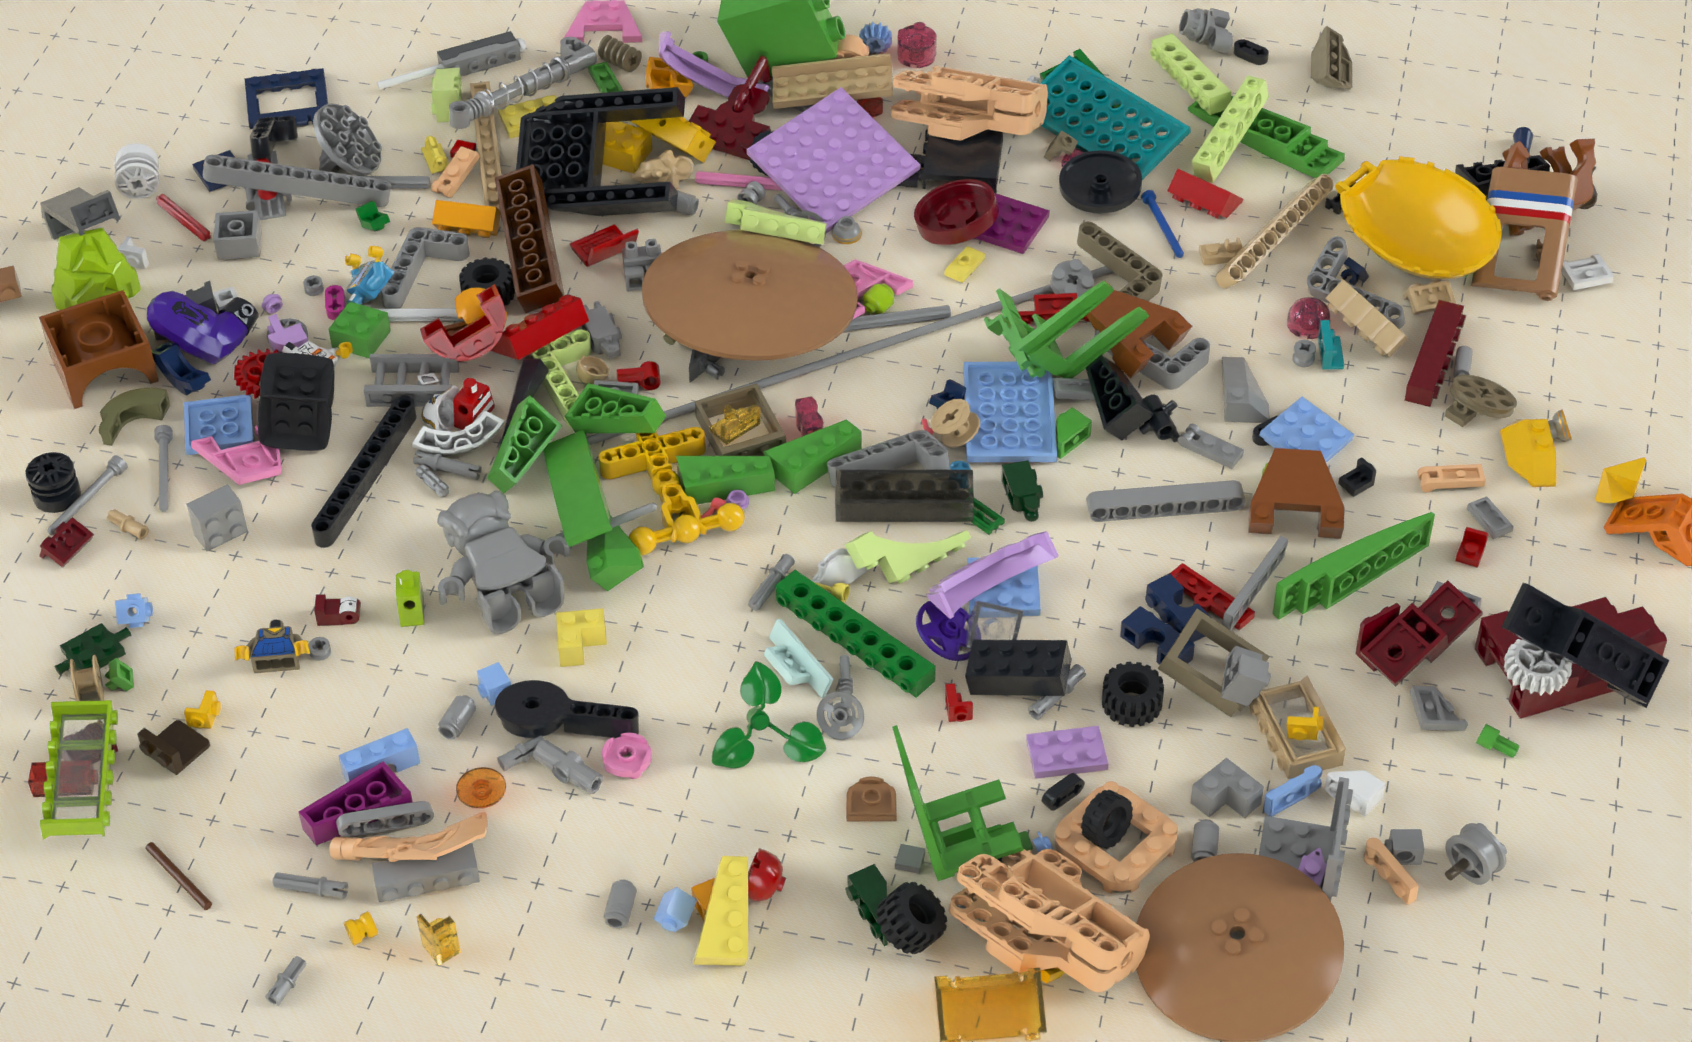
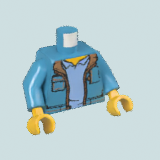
(369, 277)

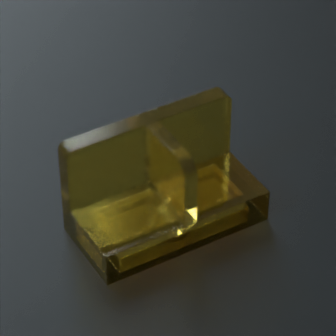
(736, 423)
(439, 938)

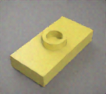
(964, 264)

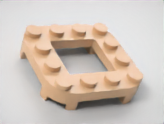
(1138, 863)

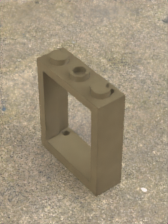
(739, 399)
(1193, 679)

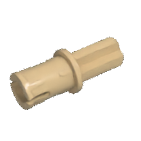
(127, 524)

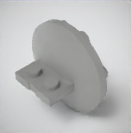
(346, 141)

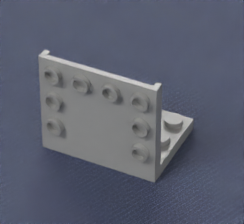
(1292, 839)

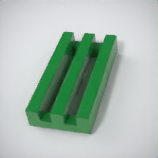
(984, 523)

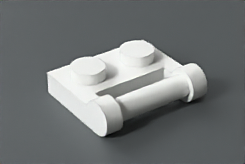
(1587, 272)

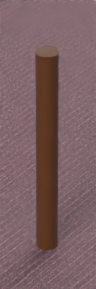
(179, 876)

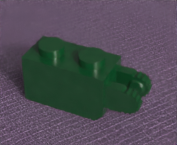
(1022, 488)

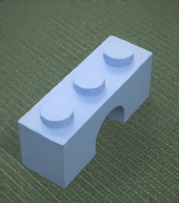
(393, 749)

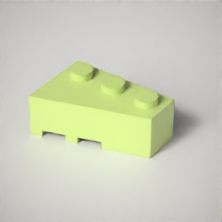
(446, 89)

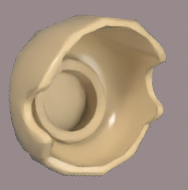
(591, 369)

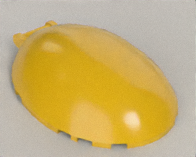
(1421, 218)

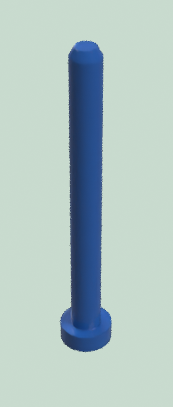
(1149, 197)

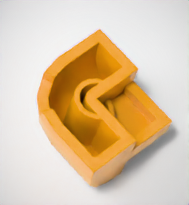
(662, 76)
(469, 305)

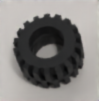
(486, 273)
(1131, 708)
(911, 918)

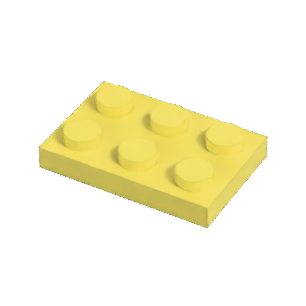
(512, 114)

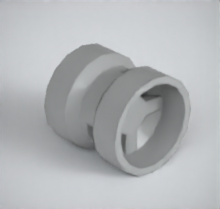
(752, 193)

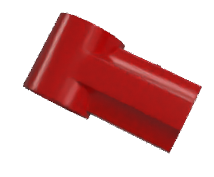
(646, 375)

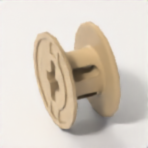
(955, 423)
(86, 679)

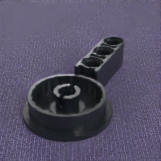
(541, 707)

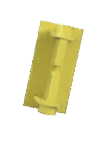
(434, 155)

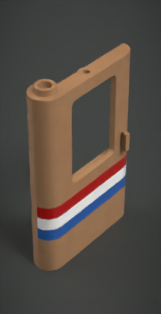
(1534, 201)

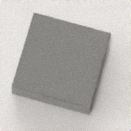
(910, 858)

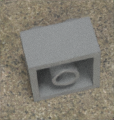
(237, 234)
(217, 517)

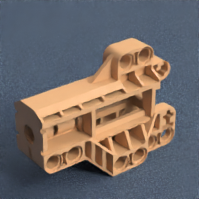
(967, 102)
(1048, 903)

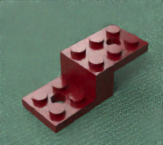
(1421, 633)

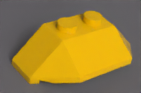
(1531, 451)

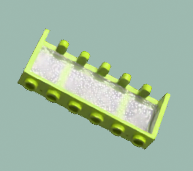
(79, 768)

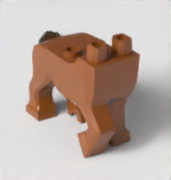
(1584, 151)

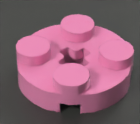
(631, 766)

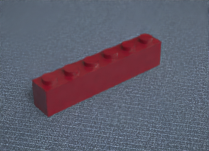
(1435, 353)

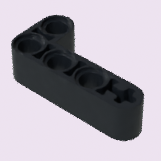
(269, 131)

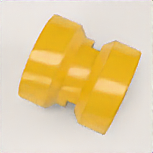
(360, 928)

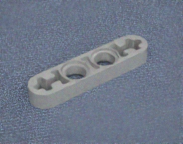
(357, 823)

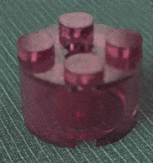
(917, 45)

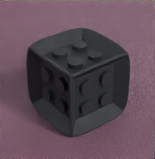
(296, 401)

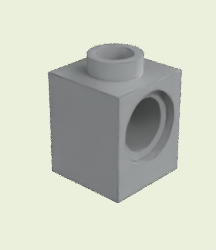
(1406, 846)

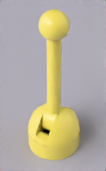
(838, 590)

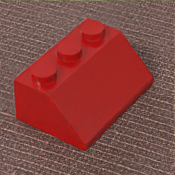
(1203, 194)

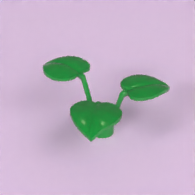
(758, 688)

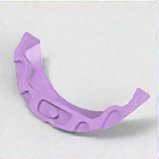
(698, 69)
(989, 571)

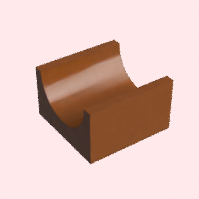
(94, 340)

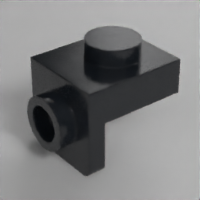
(1359, 478)

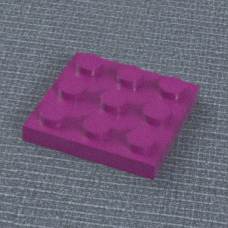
(1015, 224)

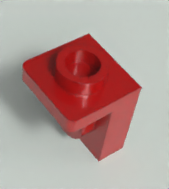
(1472, 547)
(957, 709)

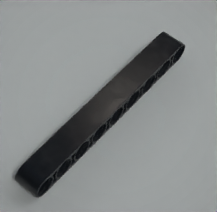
(363, 471)

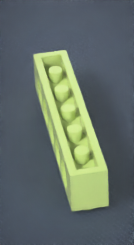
(1191, 73)
(1230, 129)

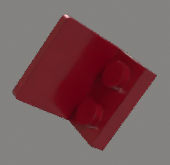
(1372, 626)

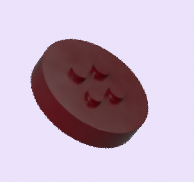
(956, 212)

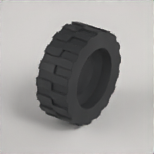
(1117, 824)

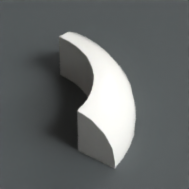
(458, 442)

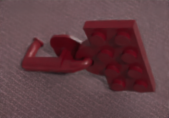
(733, 121)

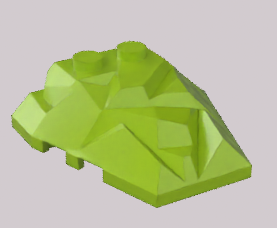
(90, 269)

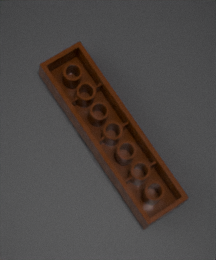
(529, 238)

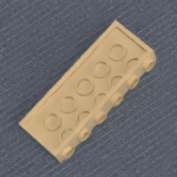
(813, 81)

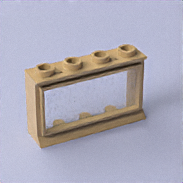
(1294, 755)

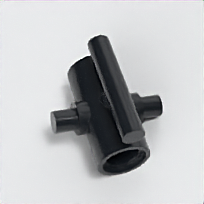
(1161, 420)

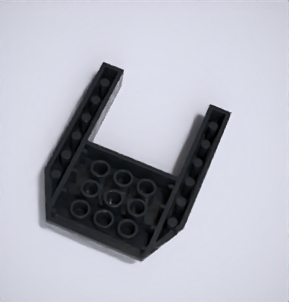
(568, 151)

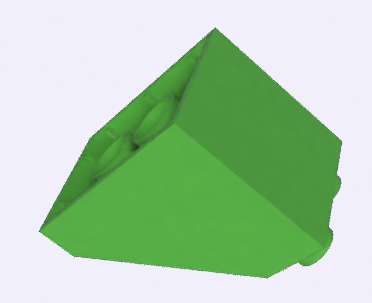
(780, 31)

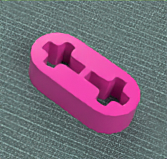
(331, 302)

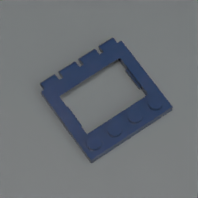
(277, 82)

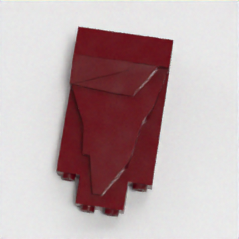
(1494, 642)

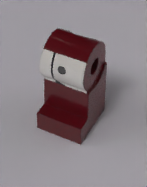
(336, 611)

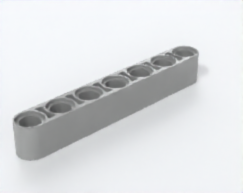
(1165, 501)

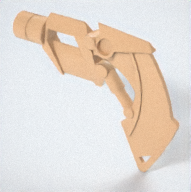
(411, 848)

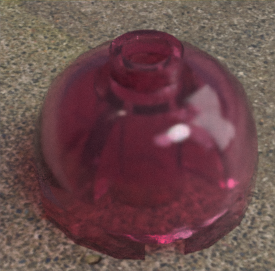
(1305, 317)

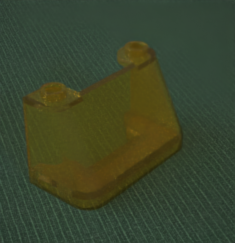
(990, 1007)

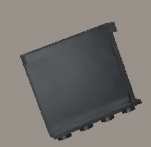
(970, 158)

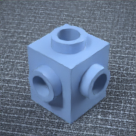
(125, 611)

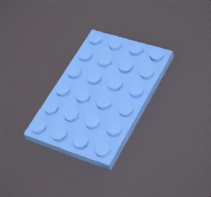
(1013, 413)

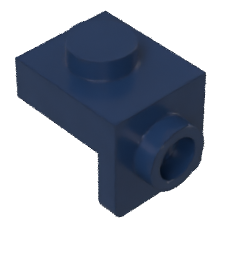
(951, 391)

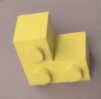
(577, 631)

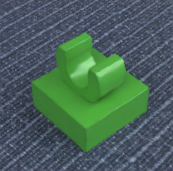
(119, 675)

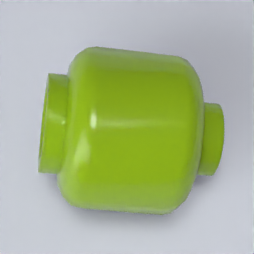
(878, 299)

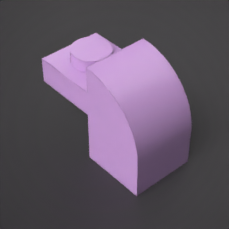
(280, 337)

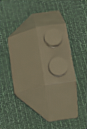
(1331, 61)

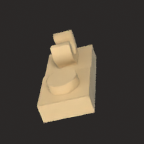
(1219, 253)

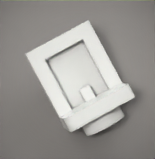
(135, 255)

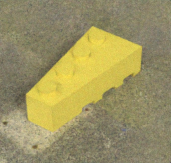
(726, 919)

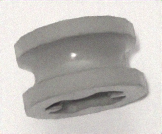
(313, 285)
(319, 654)

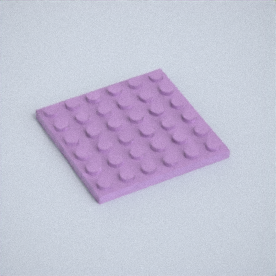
(833, 158)

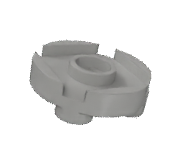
(1075, 270)

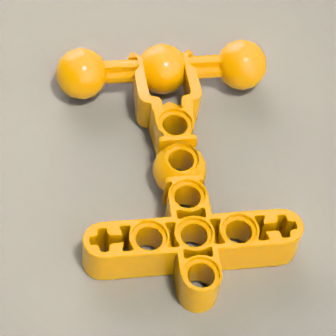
(656, 456)

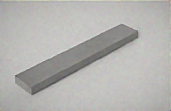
(1255, 583)

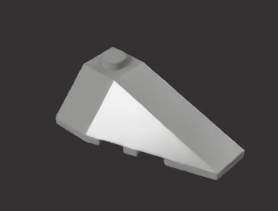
(1242, 393)

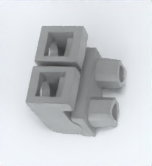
(638, 260)

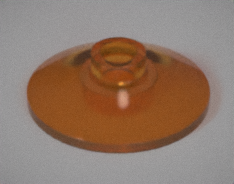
(477, 781)

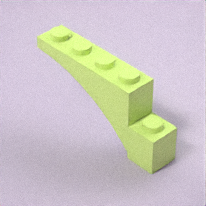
(770, 222)
(901, 558)

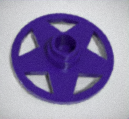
(944, 631)

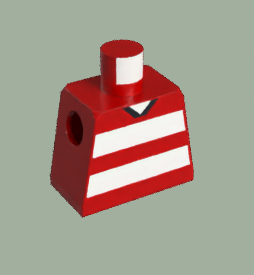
(471, 403)

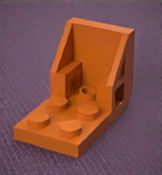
(1656, 515)

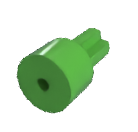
(1490, 738)

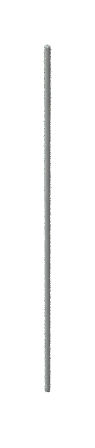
(867, 348)

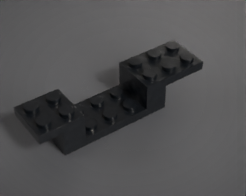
(1586, 642)

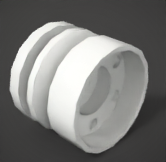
(136, 171)

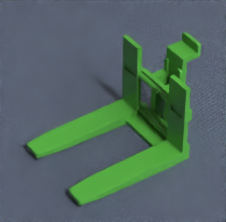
(1037, 347)
(962, 843)

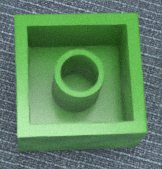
(361, 327)

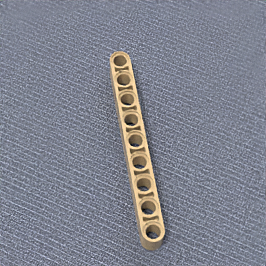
(1274, 231)

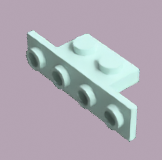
(795, 660)

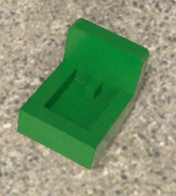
(370, 216)

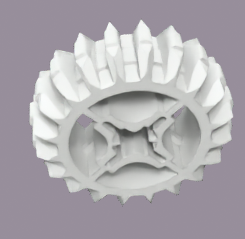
(1535, 668)

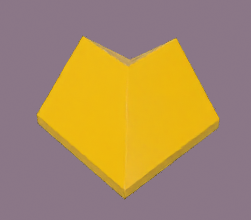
(1620, 481)

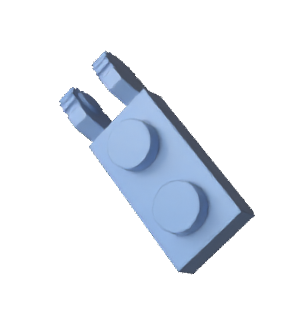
(1293, 790)

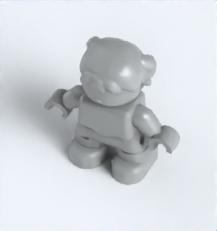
(500, 561)

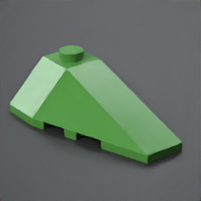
(612, 558)

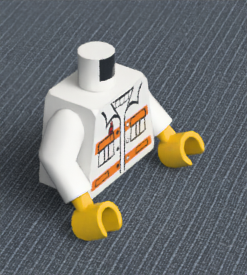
(312, 349)

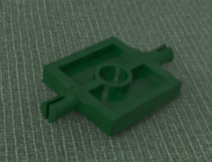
(96, 642)

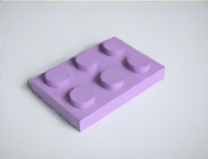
(1067, 752)

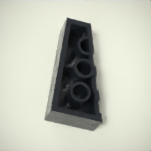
(1116, 398)

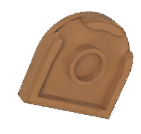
(871, 801)

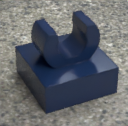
(1355, 270)

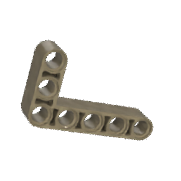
(1142, 276)

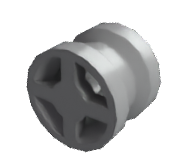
(1304, 353)

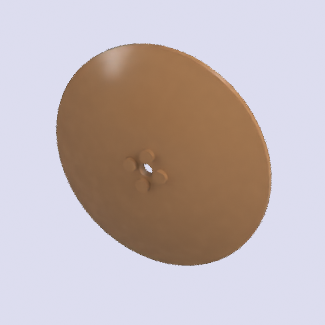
(749, 295)

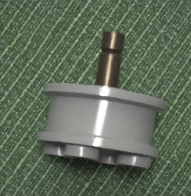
(1475, 854)

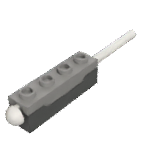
(469, 57)

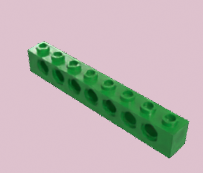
(855, 633)

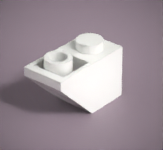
(1366, 789)

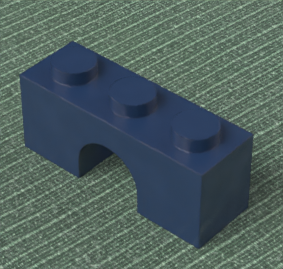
(1165, 597)
(1144, 628)

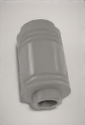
(687, 203)
(457, 717)
(1205, 840)
(620, 903)

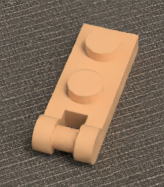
(455, 172)
(1451, 476)
(1391, 870)

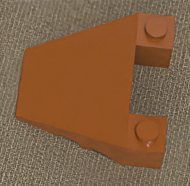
(1131, 353)
(1297, 483)

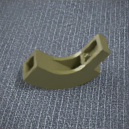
(129, 406)

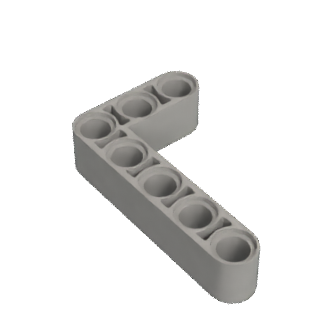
(417, 246)
(1329, 282)
(1176, 370)
(894, 453)

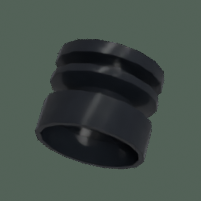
(53, 482)

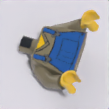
(273, 649)

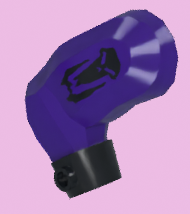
(200, 329)

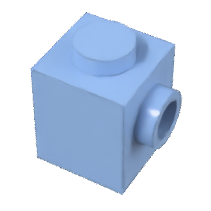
(492, 682)
(675, 909)

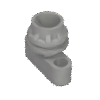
(1209, 26)

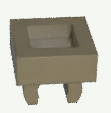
(1460, 414)

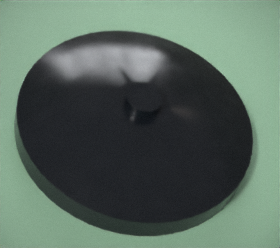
(1100, 181)

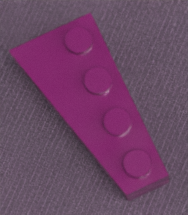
(370, 790)

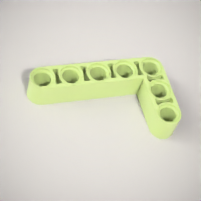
(555, 355)

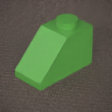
(1071, 431)

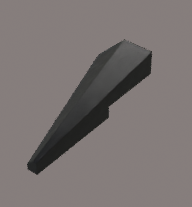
(528, 381)

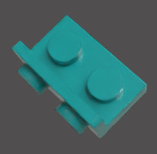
(1329, 347)

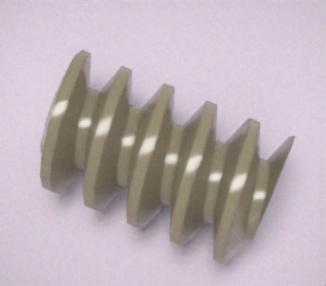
(619, 53)

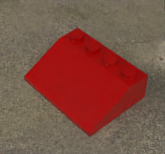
(542, 328)

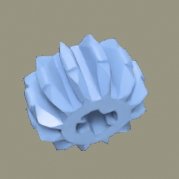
(876, 37)

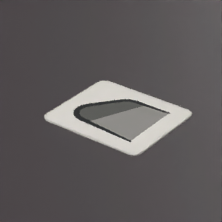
(427, 378)

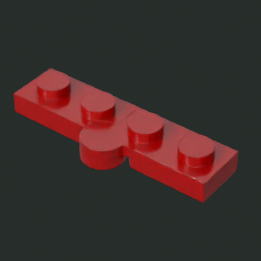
(1208, 594)

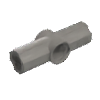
(568, 767)

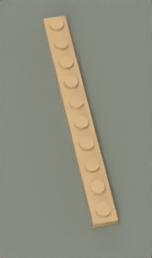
(487, 150)

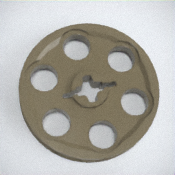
(1470, 391)

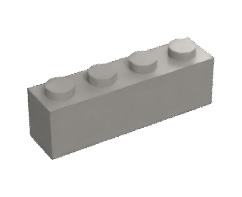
(417, 877)

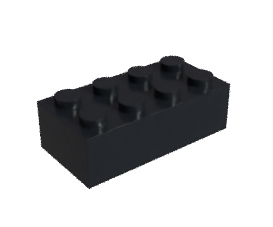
(1018, 667)

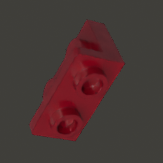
(66, 543)

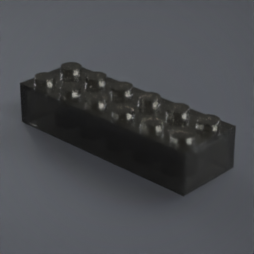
(904, 496)

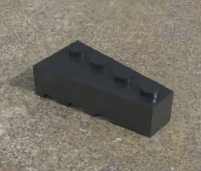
(1481, 174)

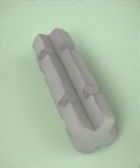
(432, 480)

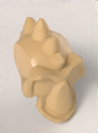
(665, 169)

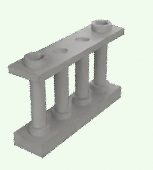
(384, 395)

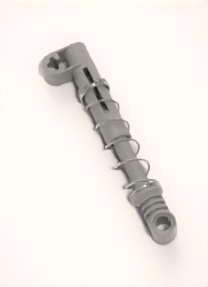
(573, 58)

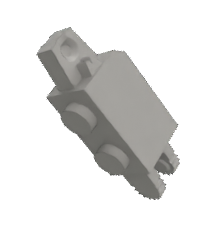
(602, 331)

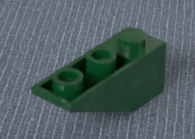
(868, 889)

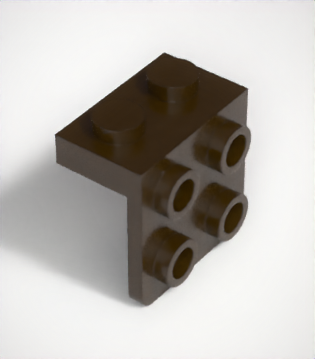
(174, 746)

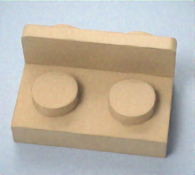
(1426, 297)

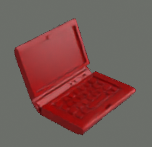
(602, 244)

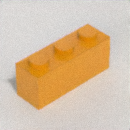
(466, 218)

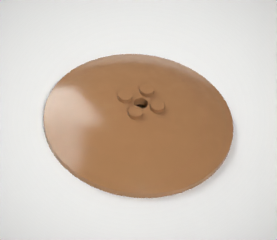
(1245, 985)

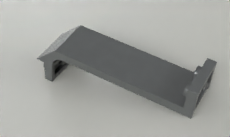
(77, 211)

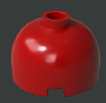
(764, 876)

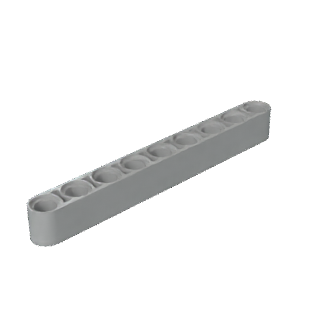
(295, 180)

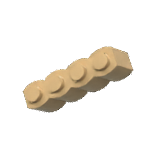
(1366, 318)

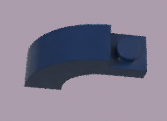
(178, 369)

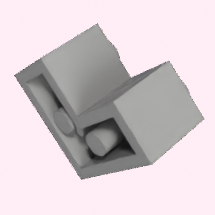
(1244, 676)
(1228, 786)

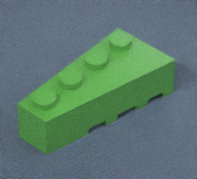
(614, 411)
(522, 444)
(806, 458)
(719, 475)

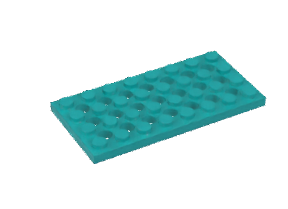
(1116, 117)

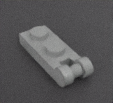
(1210, 446)

